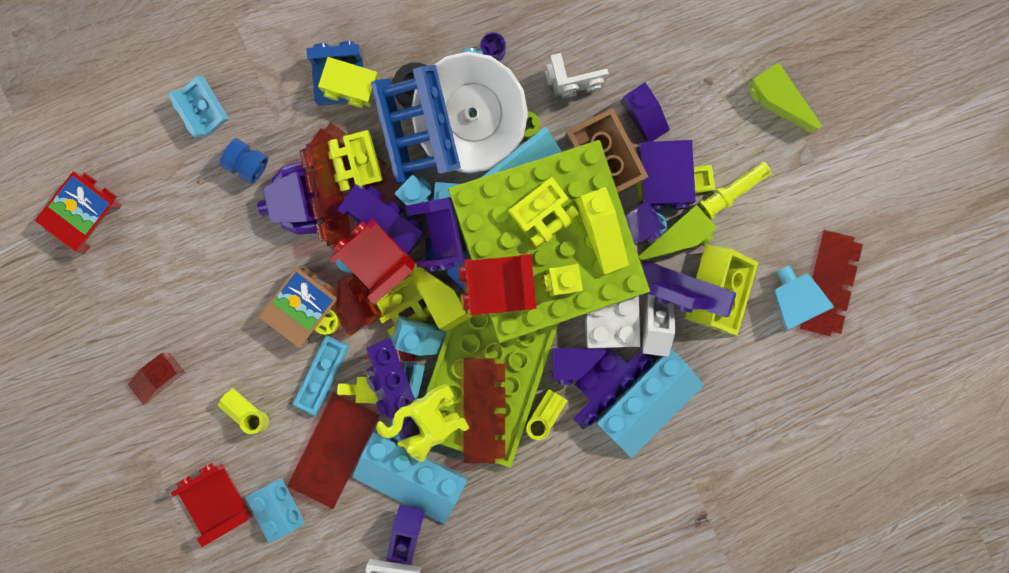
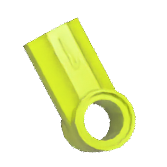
(242, 410)
(547, 413)

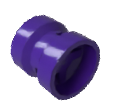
(493, 42)

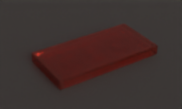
(333, 450)

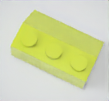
(730, 271)

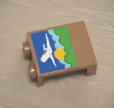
(299, 306)

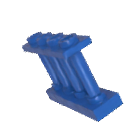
(436, 118)

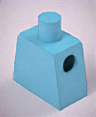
(799, 298)

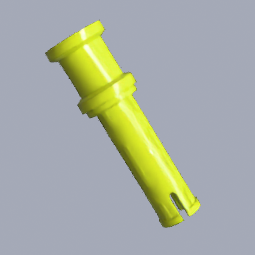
(725, 196)

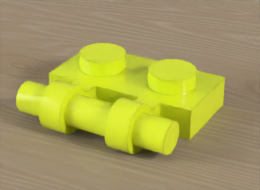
(361, 158)
(539, 204)
(401, 298)

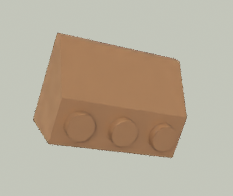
(618, 150)

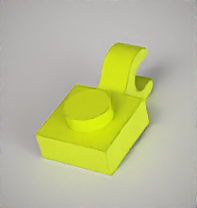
(361, 390)

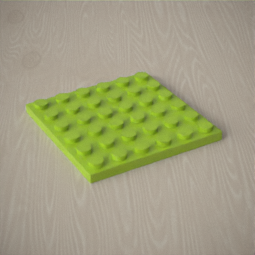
(494, 233)

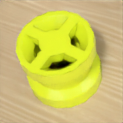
(324, 328)

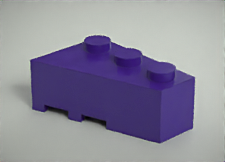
(366, 203)

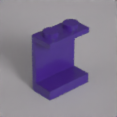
(443, 233)

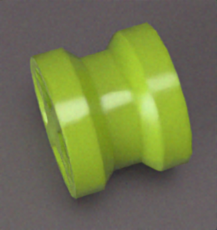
(529, 131)

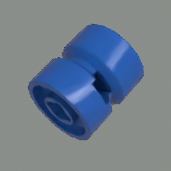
(240, 159)

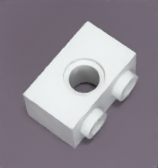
(658, 327)

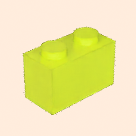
(347, 82)

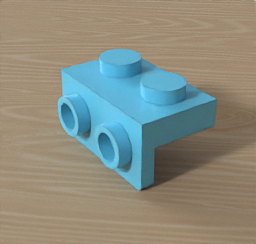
(198, 107)
(275, 510)

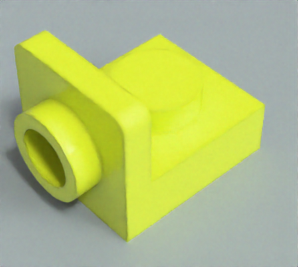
(562, 280)

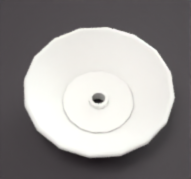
(501, 107)

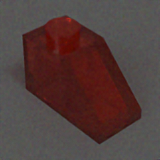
(354, 307)
(155, 377)

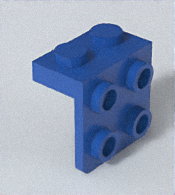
(346, 51)

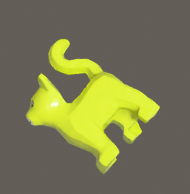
(432, 425)

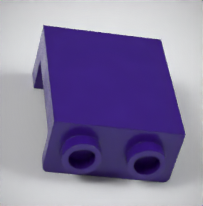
(669, 173)

